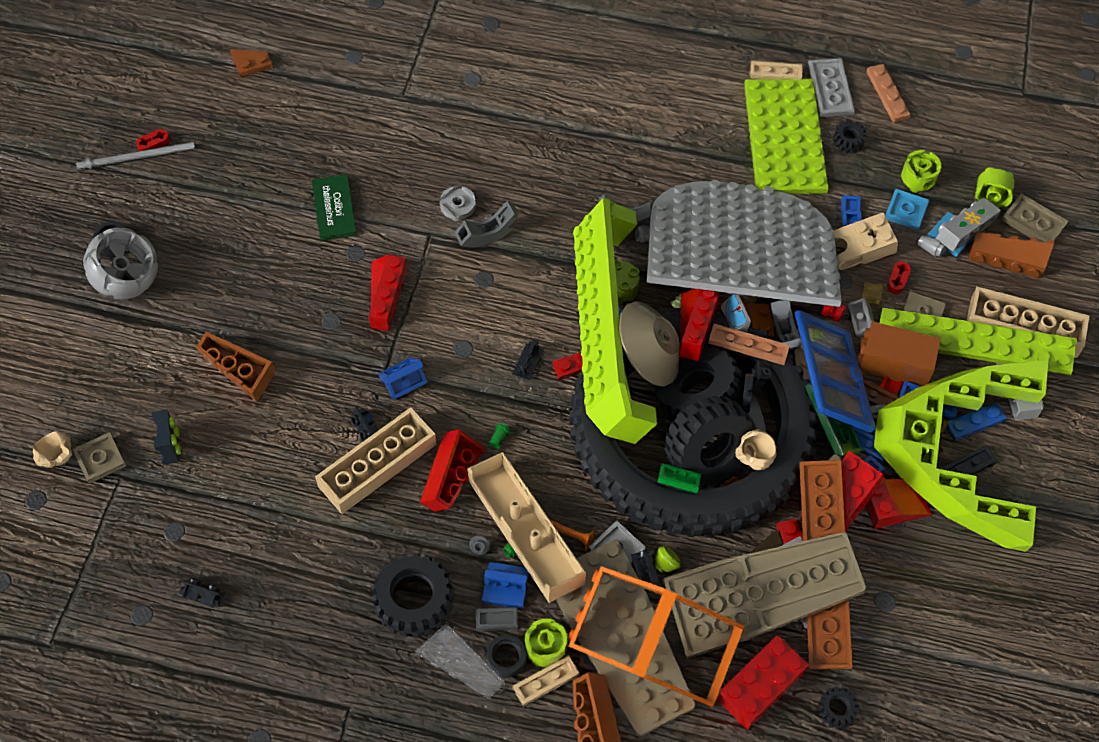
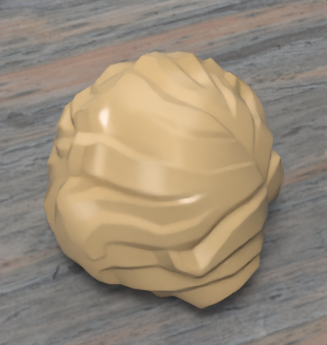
(52, 449)
(757, 449)

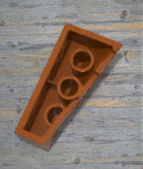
(1011, 253)
(594, 710)

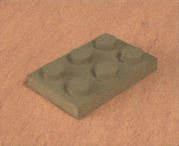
(1034, 219)

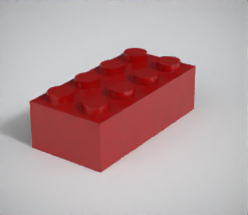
(859, 485)
(762, 682)

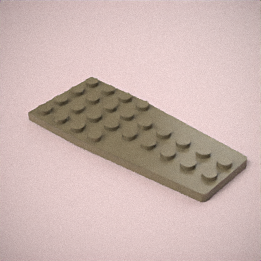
(764, 590)
(617, 631)

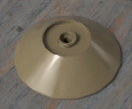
(650, 343)

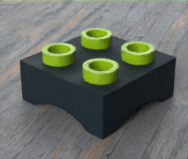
(166, 437)

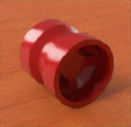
(837, 315)

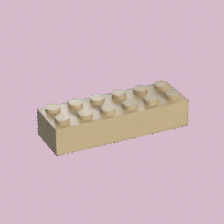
(1023, 314)
(376, 460)

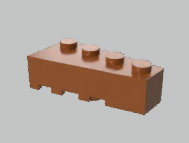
(240, 366)

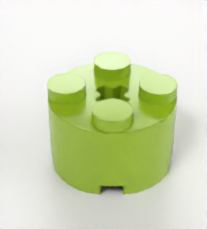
(995, 186)

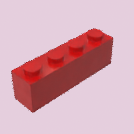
(386, 285)
(696, 317)
(450, 469)

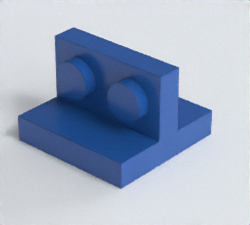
(403, 377)
(505, 585)

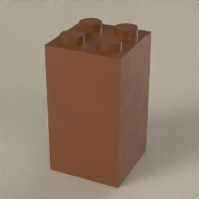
(898, 354)

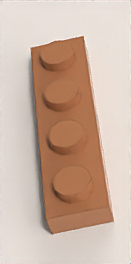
(888, 93)
(748, 344)

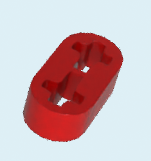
(152, 140)
(897, 277)

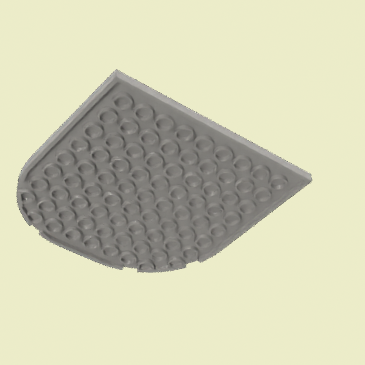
(742, 243)

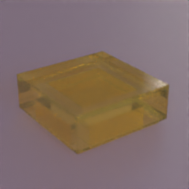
(872, 292)

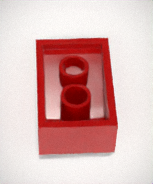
(895, 504)

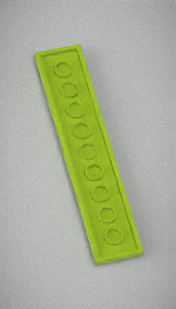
(988, 341)

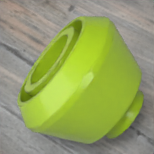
(666, 560)

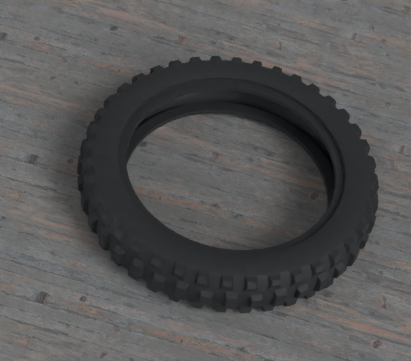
(709, 509)

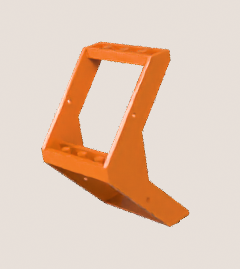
(655, 631)

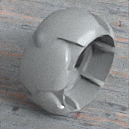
(110, 279)

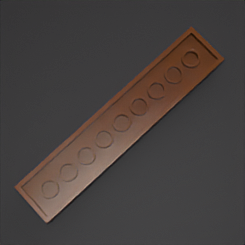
(824, 516)

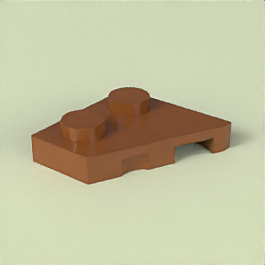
(250, 62)

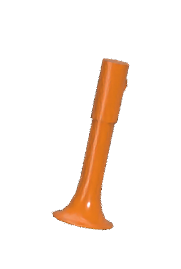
(585, 538)

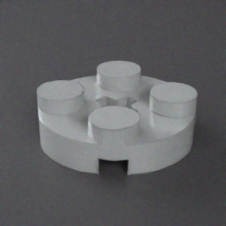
(461, 211)

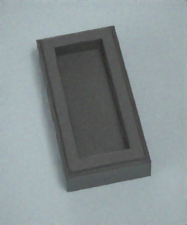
(496, 619)

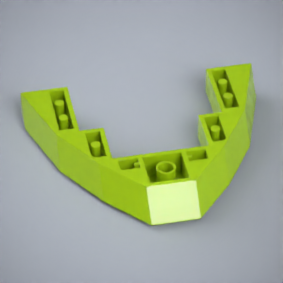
(910, 437)

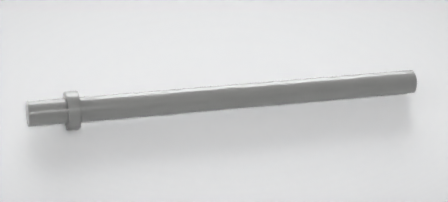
(136, 155)

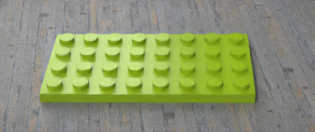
(785, 135)

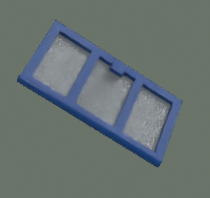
(834, 372)

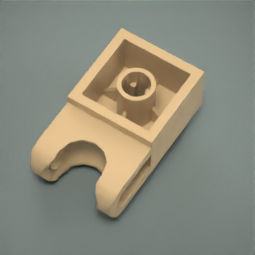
(865, 241)

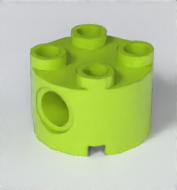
(921, 171)
(627, 281)
(545, 642)

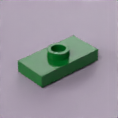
(679, 478)

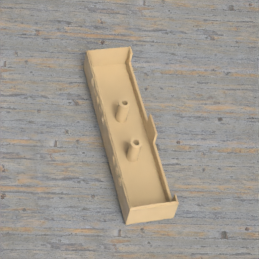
(526, 527)

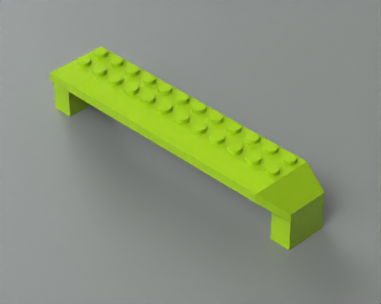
(605, 379)

